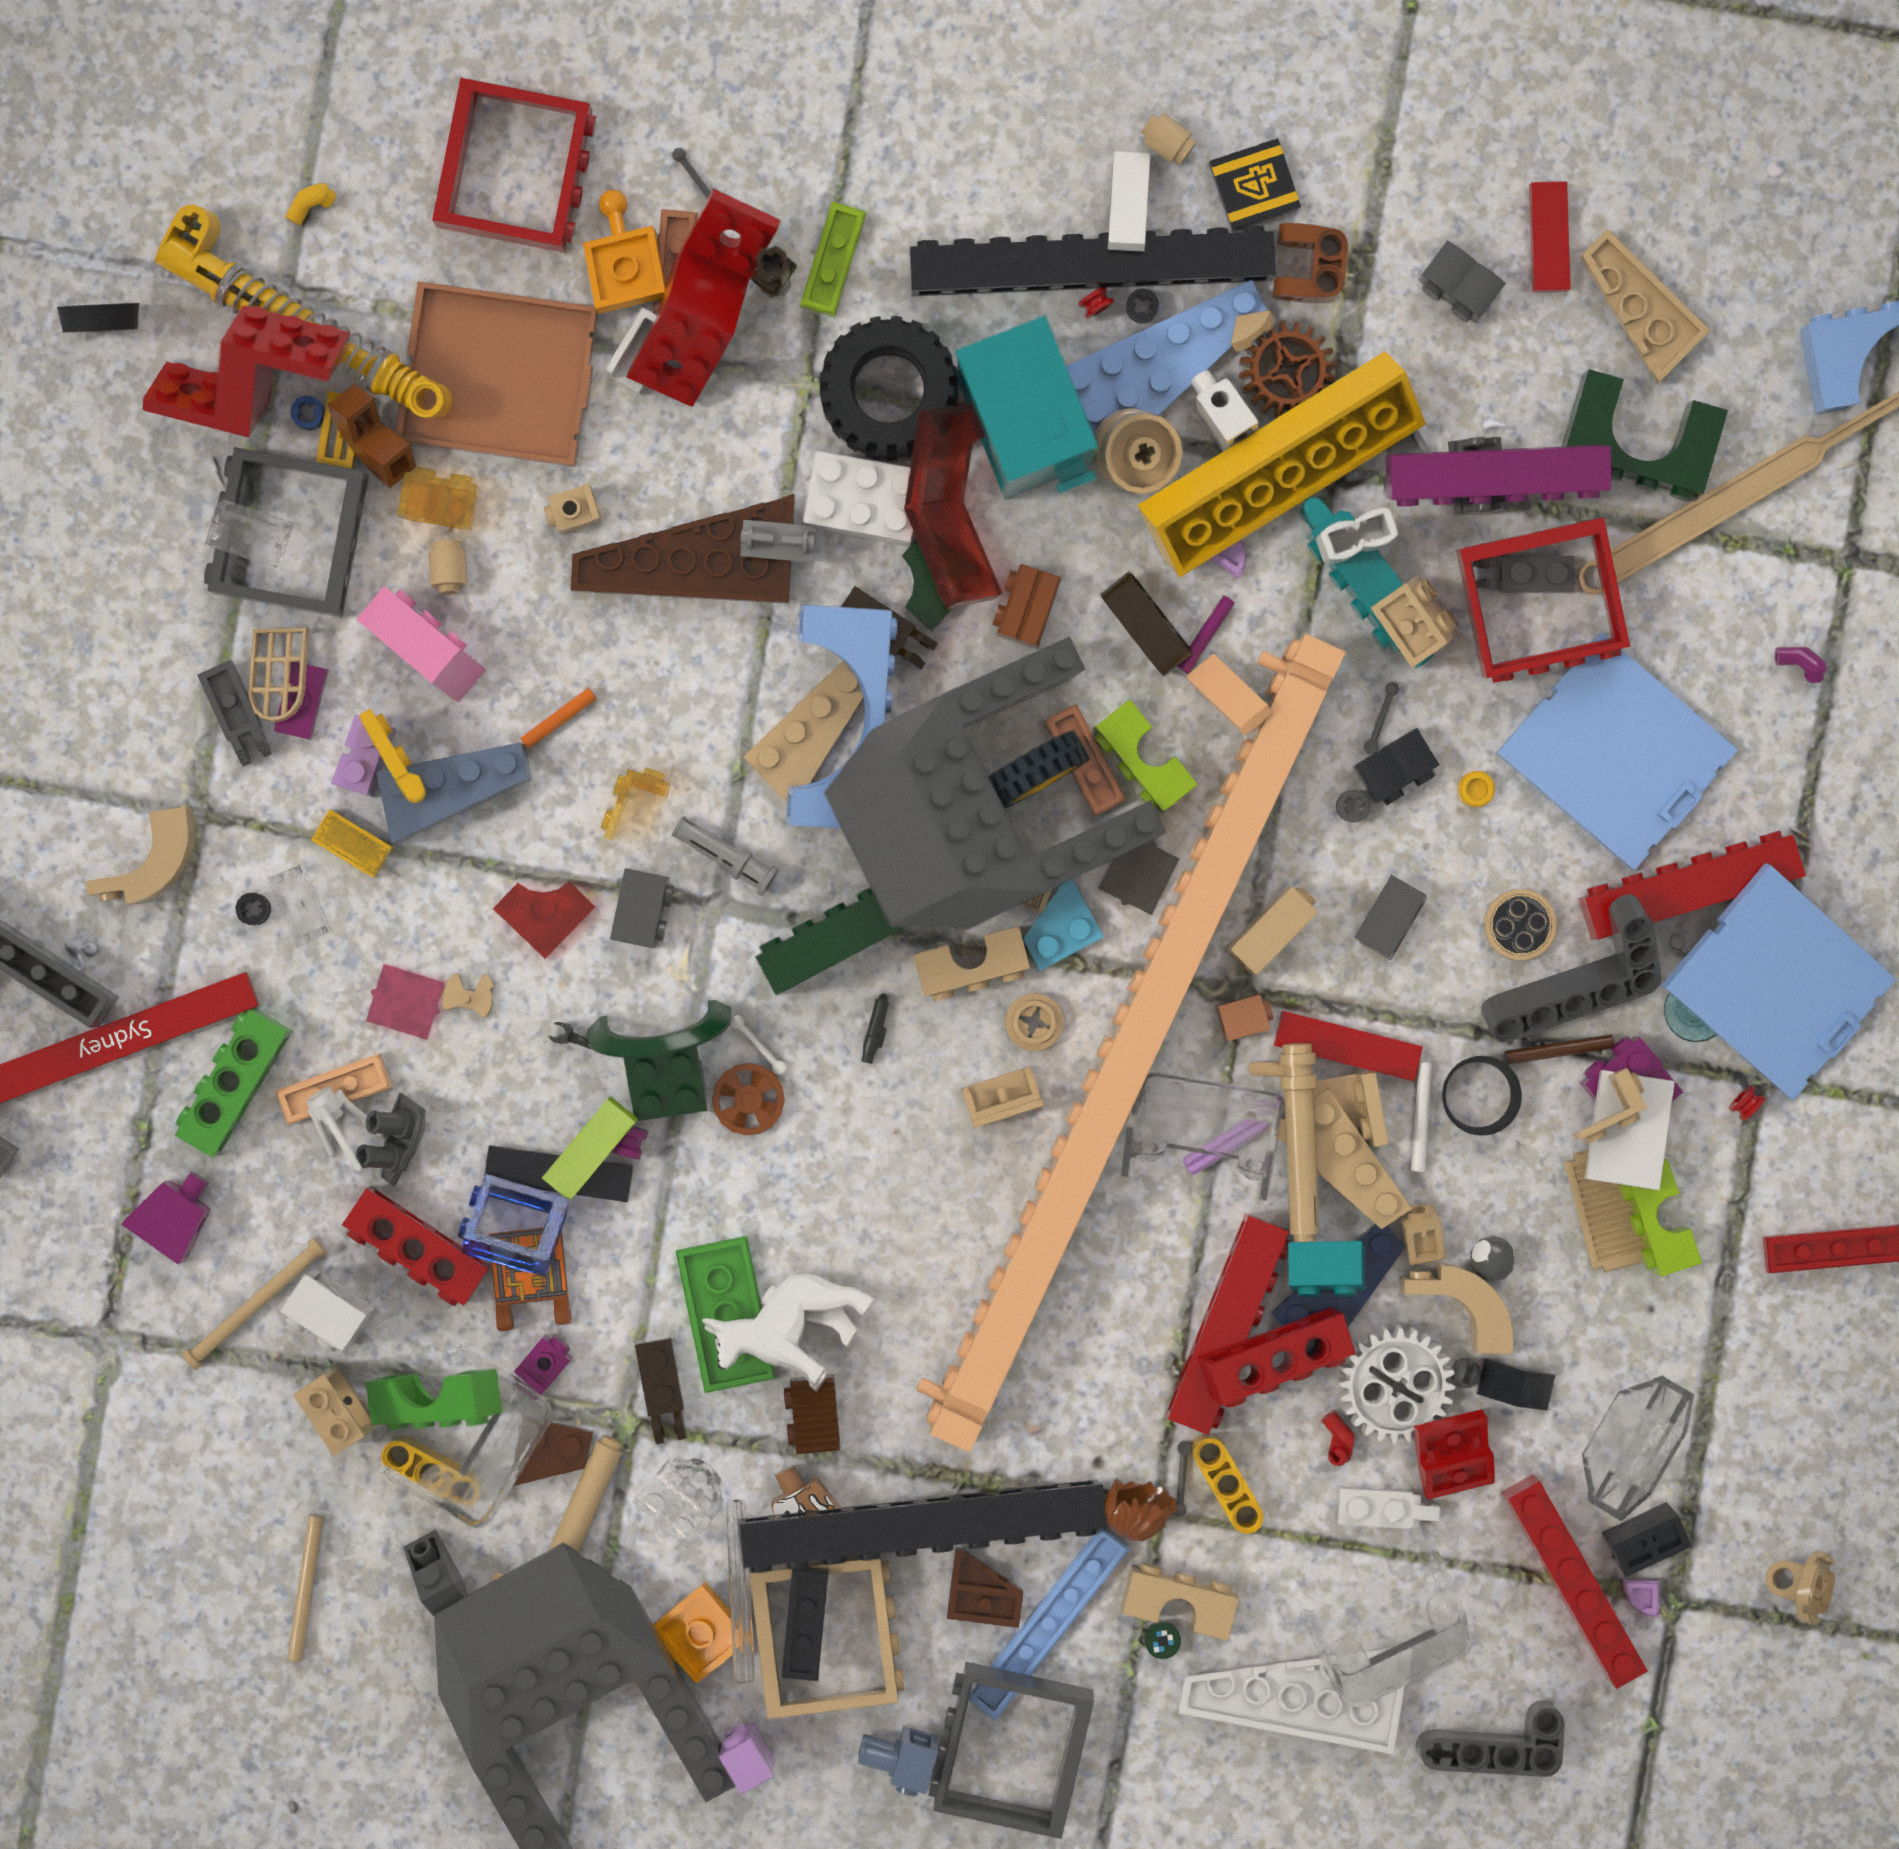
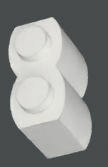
(1364, 534)

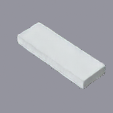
(1129, 201)

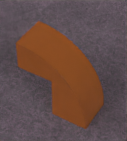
(372, 441)

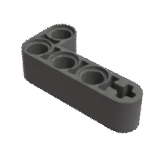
(1491, 1744)

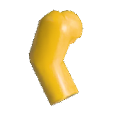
(307, 198)

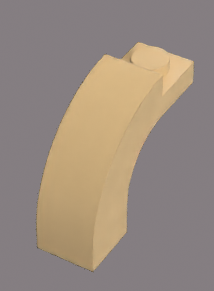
(170, 853)
(1487, 1312)

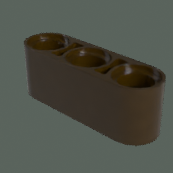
(1146, 623)

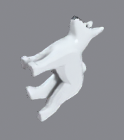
(781, 1323)

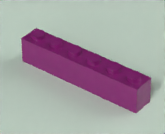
(1498, 472)

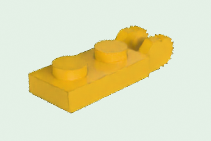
(394, 758)

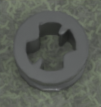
(1353, 795)

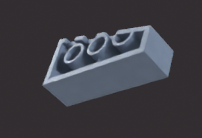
(452, 787)

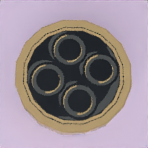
(1520, 924)

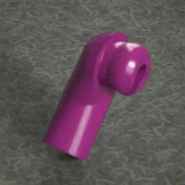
(1805, 658)

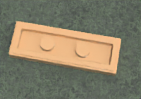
(1229, 694)
(355, 1081)

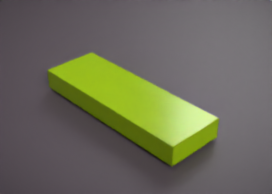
(833, 259)
(590, 1148)

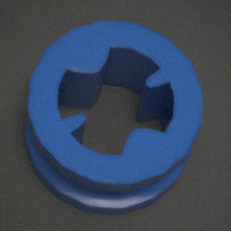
(296, 413)

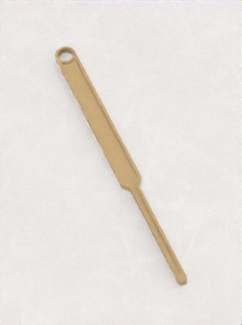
(1731, 497)

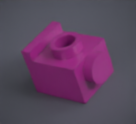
(530, 1371)

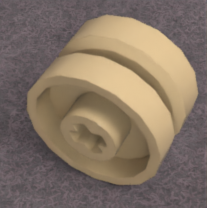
(1149, 438)

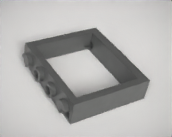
(344, 545)
(1000, 1812)

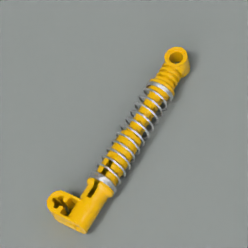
(192, 262)

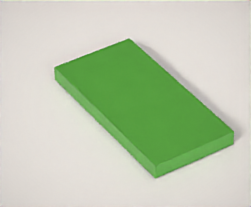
(721, 1286)

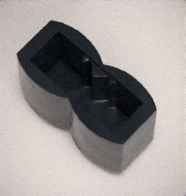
(1397, 766)

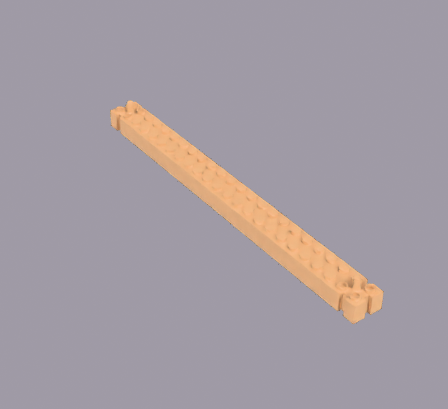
(1128, 1055)

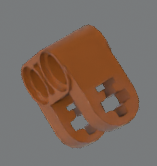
(1310, 237)

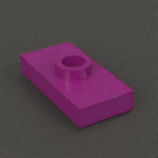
(304, 720)

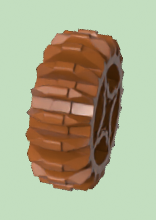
(1281, 354)

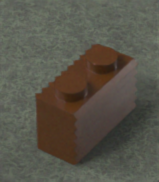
(814, 1416)

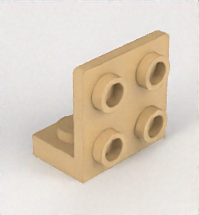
(1416, 620)
(1362, 1103)

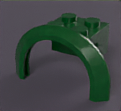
(663, 1069)

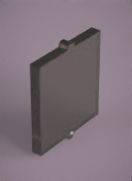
(1139, 876)

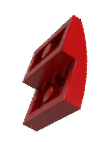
(1454, 1454)

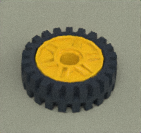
(1038, 768)

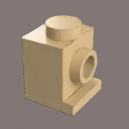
(586, 514)

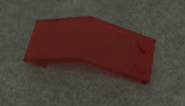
(938, 508)

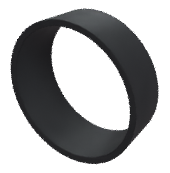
(99, 317)
(1514, 1104)

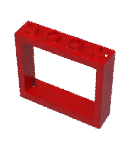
(455, 156)
(1569, 656)

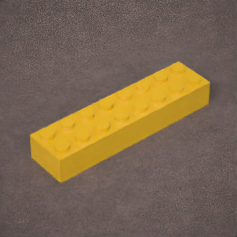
(1282, 464)

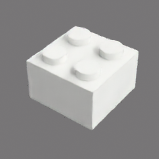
(327, 1310)

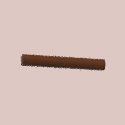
(1559, 1049)

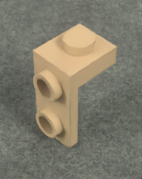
(1629, 1090)

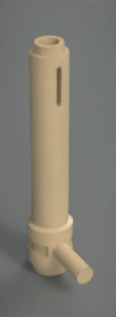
(1298, 1085)
(587, 1494)

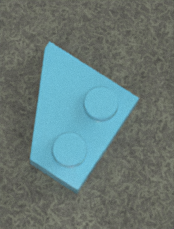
(1061, 928)

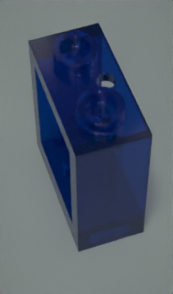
(505, 1252)

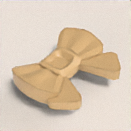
(479, 1000)

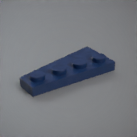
(1381, 1252)

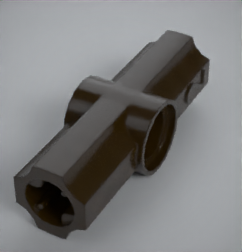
(773, 271)

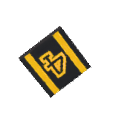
(1254, 184)

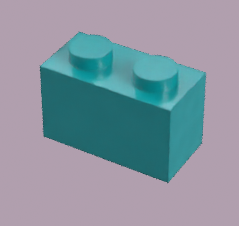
(1326, 1267)

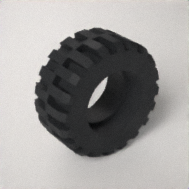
(858, 348)

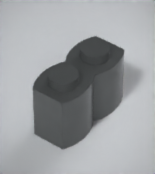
(1460, 282)

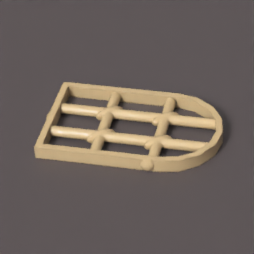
(287, 659)

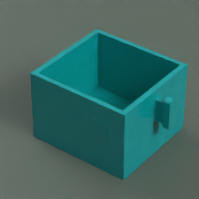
(1027, 409)

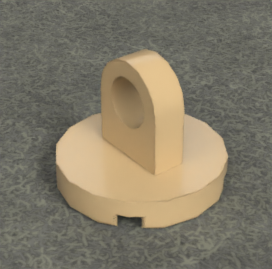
(1811, 1585)

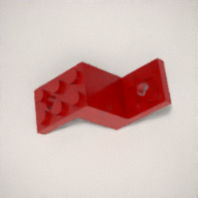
(703, 298)
(243, 385)

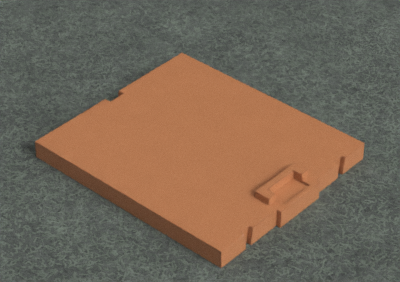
(512, 371)

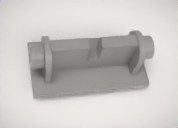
(778, 541)

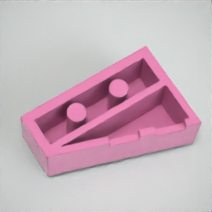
(421, 643)

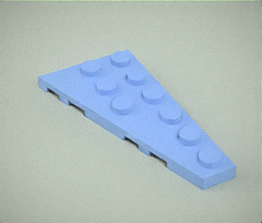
(1160, 362)

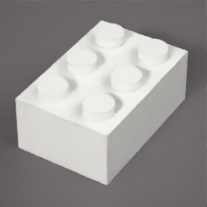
(858, 498)

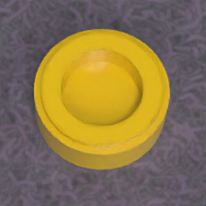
(1476, 789)

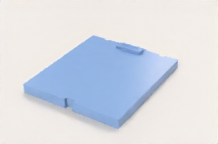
(1617, 754)
(1779, 982)

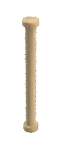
(252, 1305)

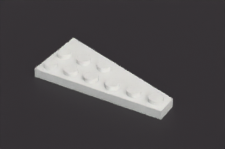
(1293, 1701)

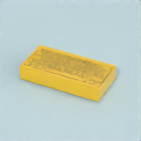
(352, 843)

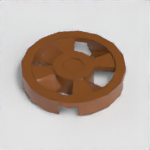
(748, 1099)

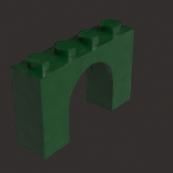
(1681, 471)

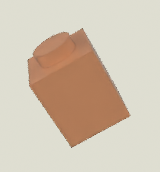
(1244, 1016)

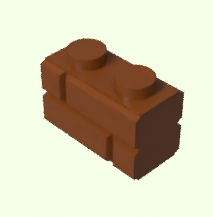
(1028, 605)

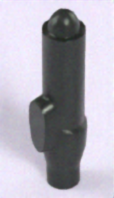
(876, 1032)

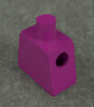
(171, 1217)

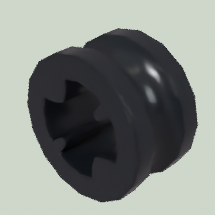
(1142, 317)
(254, 919)

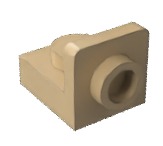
(1422, 1234)

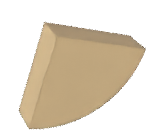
(1250, 327)

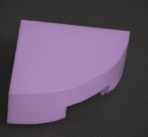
(1232, 559)
(1642, 1594)

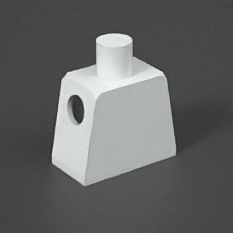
(1225, 423)

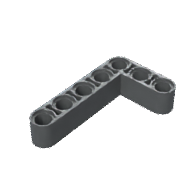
(1587, 988)

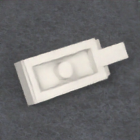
(1383, 1508)

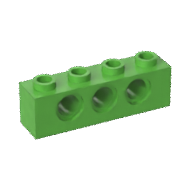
(270, 1039)

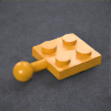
(623, 266)
(697, 1632)

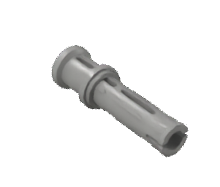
(739, 863)

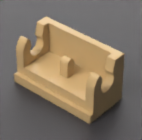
(1002, 1097)

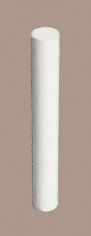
(1421, 1117)

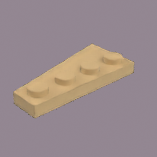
(1646, 309)
(806, 735)
(1351, 1164)

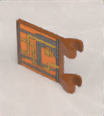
(519, 1286)

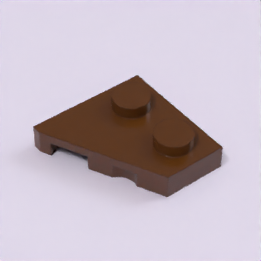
(559, 1451)
(982, 1593)

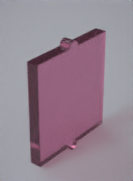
(405, 1001)

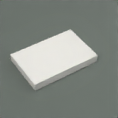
(1636, 1151)

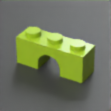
(1121, 735)
(1664, 1249)

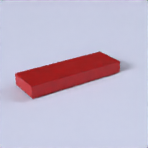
(1549, 237)

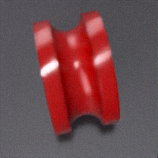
(1096, 302)
(1747, 1103)

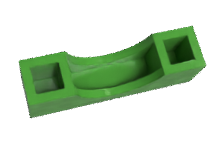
(463, 1396)

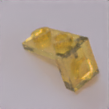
(649, 781)

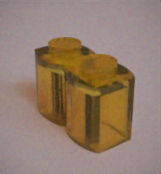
(438, 499)

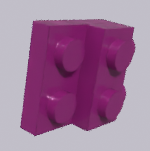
(1632, 1055)

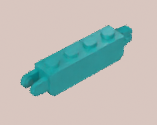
(1364, 575)

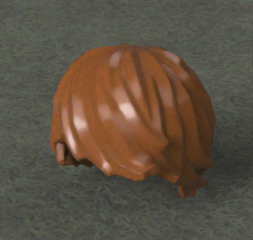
(1138, 1509)

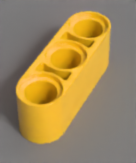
(418, 1457)
(1232, 1500)

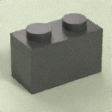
(641, 908)

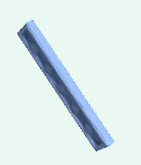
(1052, 1616)

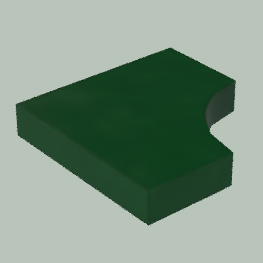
(925, 598)

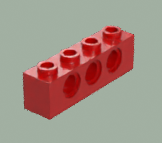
(362, 1229)
(1224, 1366)

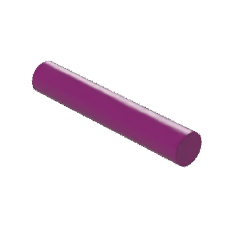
(1207, 632)

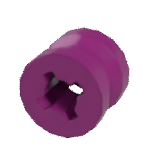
(631, 1143)

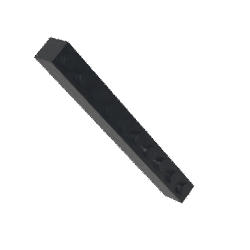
(1089, 264)
(921, 1524)

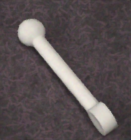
(778, 1066)

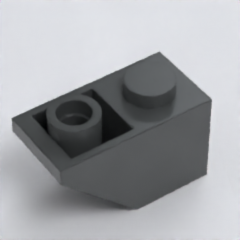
(434, 1572)

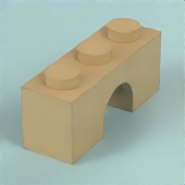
(1003, 958)
(1150, 1590)

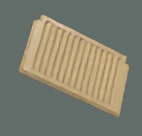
(1603, 1219)

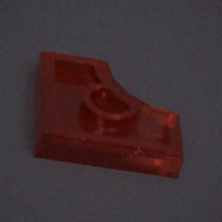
(544, 917)

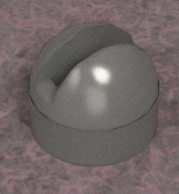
(1460, 1369)

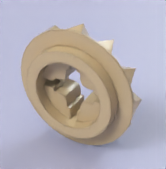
(1049, 1013)

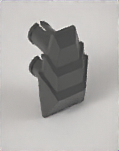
(402, 1136)

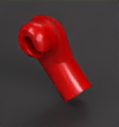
(1341, 1441)

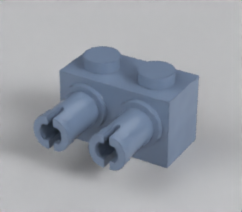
(907, 1760)

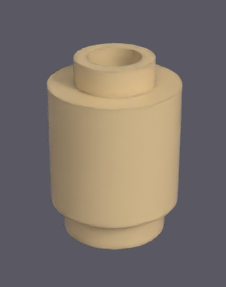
(1168, 138)
(447, 567)

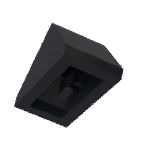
(1515, 1385)

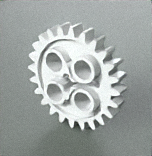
(1413, 1356)

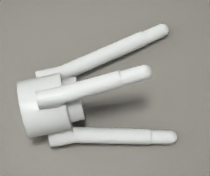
(325, 1109)

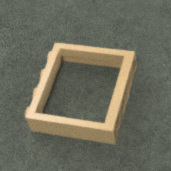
(888, 1642)

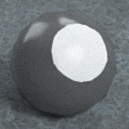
(1492, 1258)

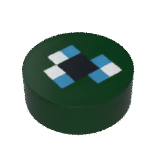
(1162, 1639)

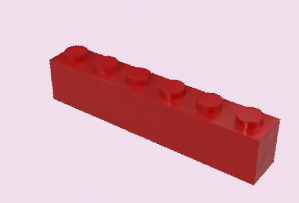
(1694, 885)
(1229, 1316)
(1574, 1581)

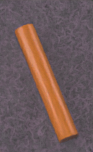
(558, 718)

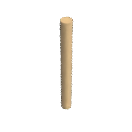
(305, 1588)

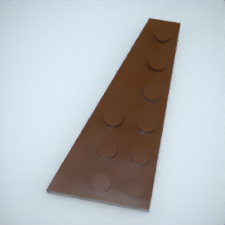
(690, 561)

